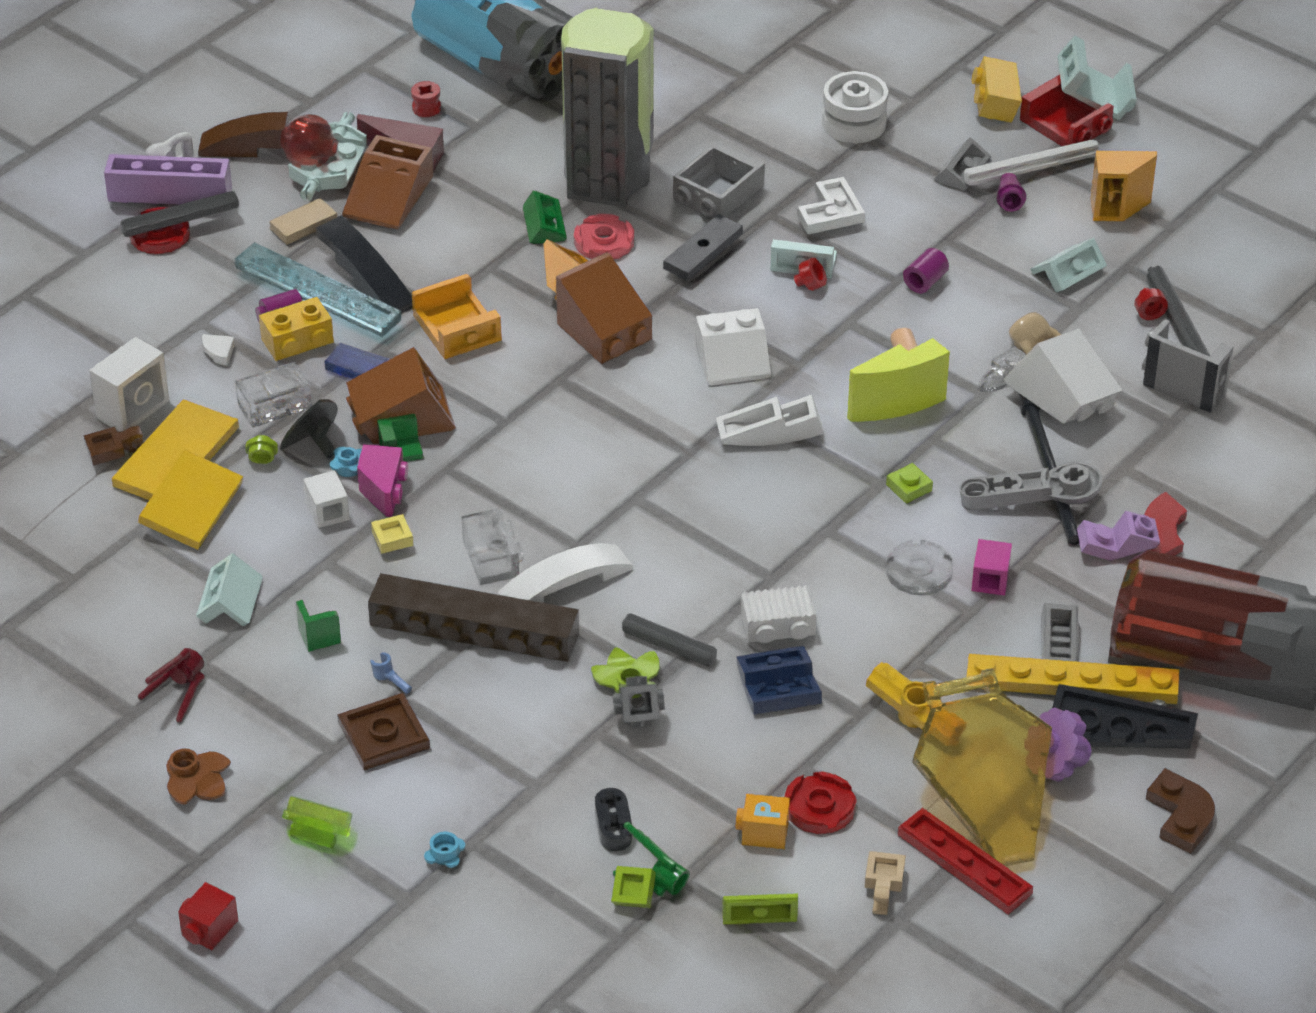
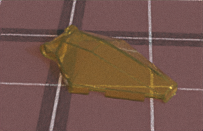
(986, 764)

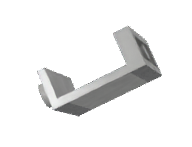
(1185, 372)

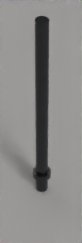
(1032, 413)

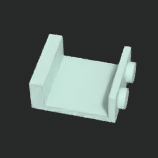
(1093, 86)

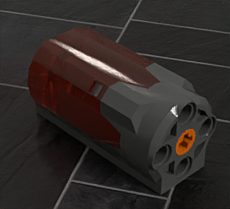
(1217, 628)

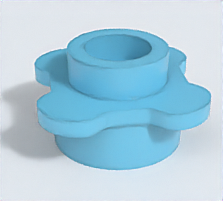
(346, 461)
(444, 849)

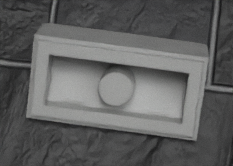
(967, 156)

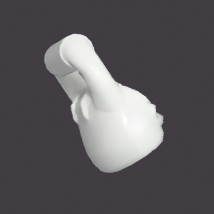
(168, 147)

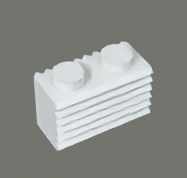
(778, 614)

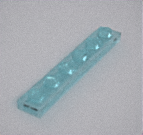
(333, 295)

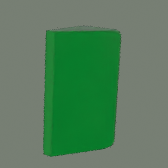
(543, 218)

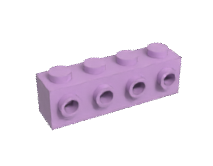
(165, 178)

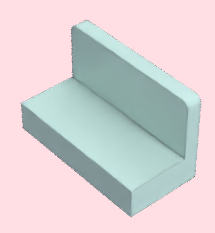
(788, 255)
(1072, 264)
(231, 590)

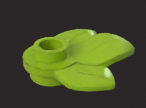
(622, 665)

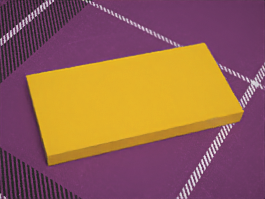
(187, 428)

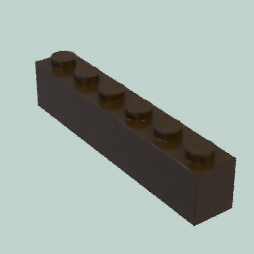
(474, 617)

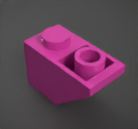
(381, 475)

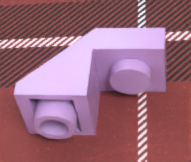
(1129, 536)

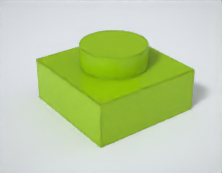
(909, 483)
(633, 887)

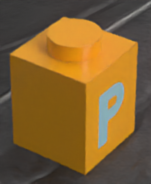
(764, 821)

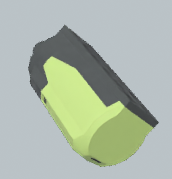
(607, 105)

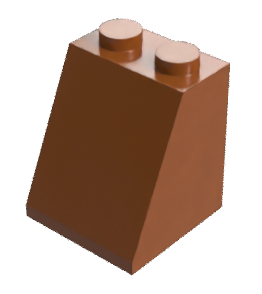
(602, 309)
(398, 389)

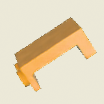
(455, 317)

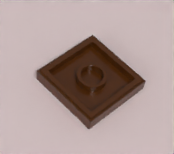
(383, 731)

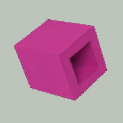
(991, 567)

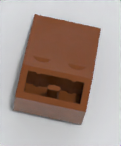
(389, 182)

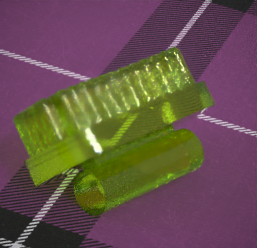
(316, 821)

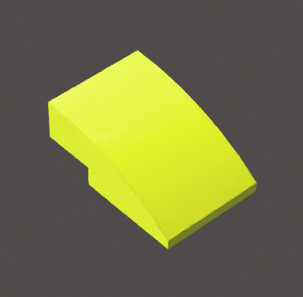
(898, 382)

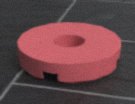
(591, 245)

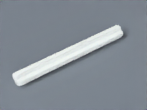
(1031, 162)

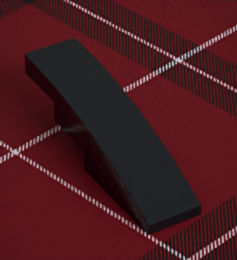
(364, 263)

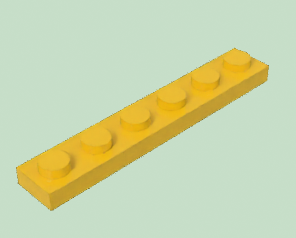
(1045, 675)

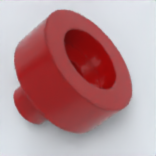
(811, 274)
(1151, 304)

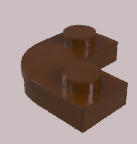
(1190, 808)

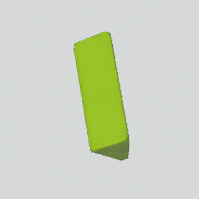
(760, 908)

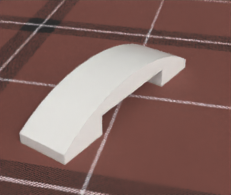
(567, 569)

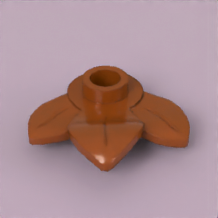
(196, 775)

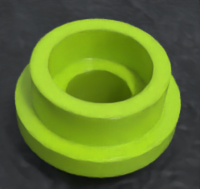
(261, 449)

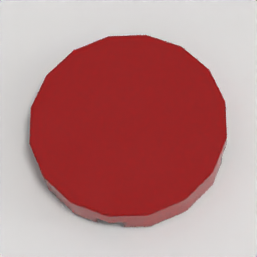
(163, 239)
(820, 803)

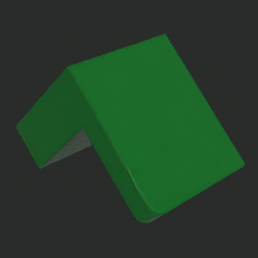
(402, 433)
(318, 629)

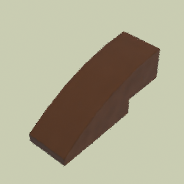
(244, 135)

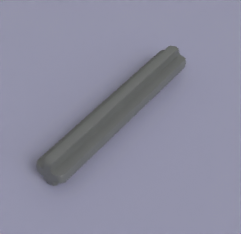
(179, 214)

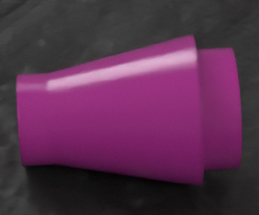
(1010, 193)

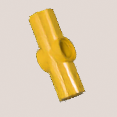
(901, 694)

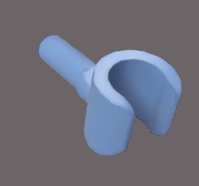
(385, 671)

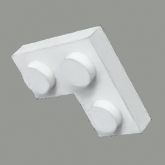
(836, 210)

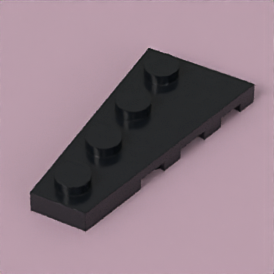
(1126, 721)

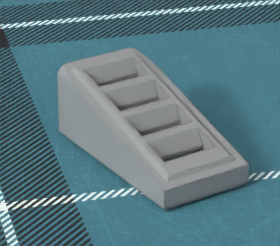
(1063, 615)

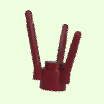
(181, 669)

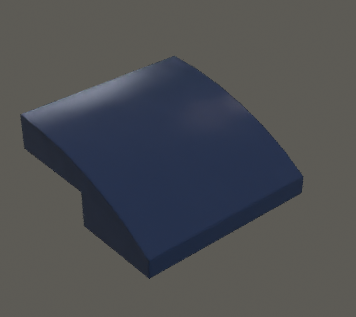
(779, 680)

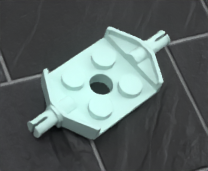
(337, 174)

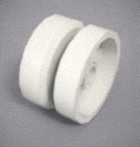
(855, 107)

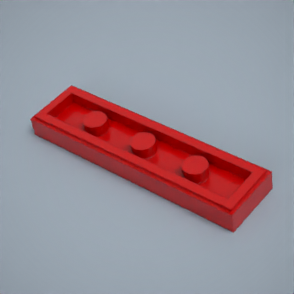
(965, 861)

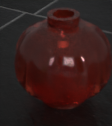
(308, 141)

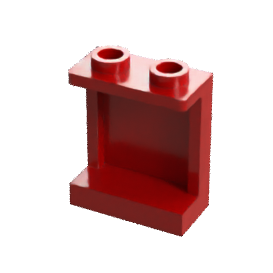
(1063, 116)

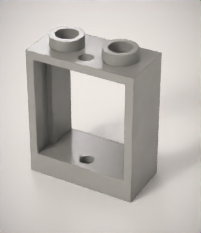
(718, 159)

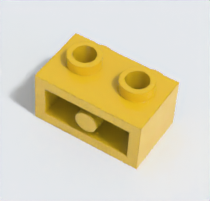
(997, 89)
(296, 328)

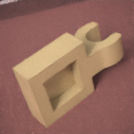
(884, 875)

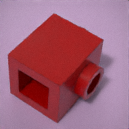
(208, 916)

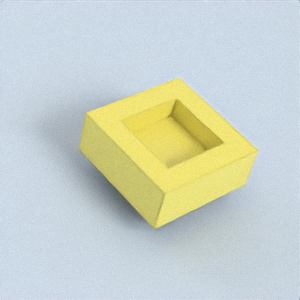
(392, 533)

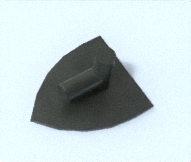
(315, 423)

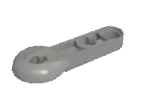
(1065, 483)

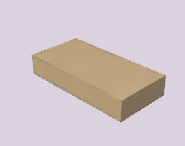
(302, 221)

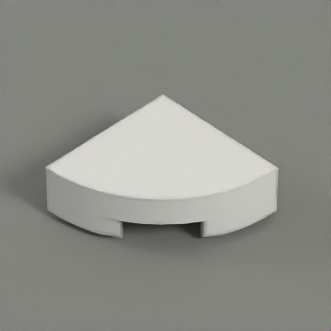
(218, 348)

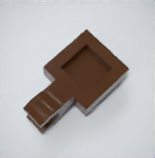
(110, 445)

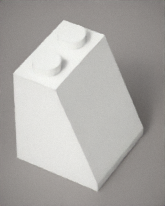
(1065, 378)

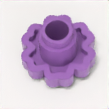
(1067, 744)

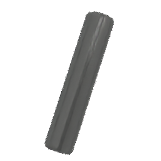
(669, 639)

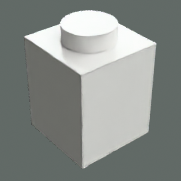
(326, 499)

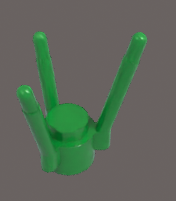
(669, 874)

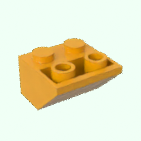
(1121, 183)

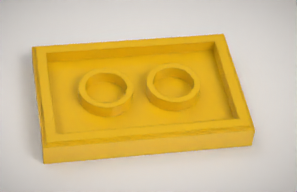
(190, 499)

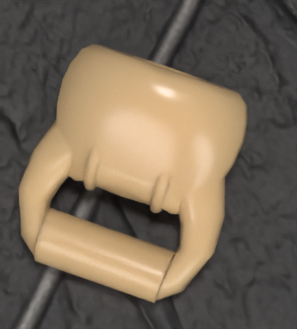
(1031, 330)

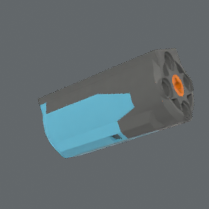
(502, 39)

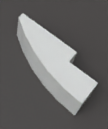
(771, 423)

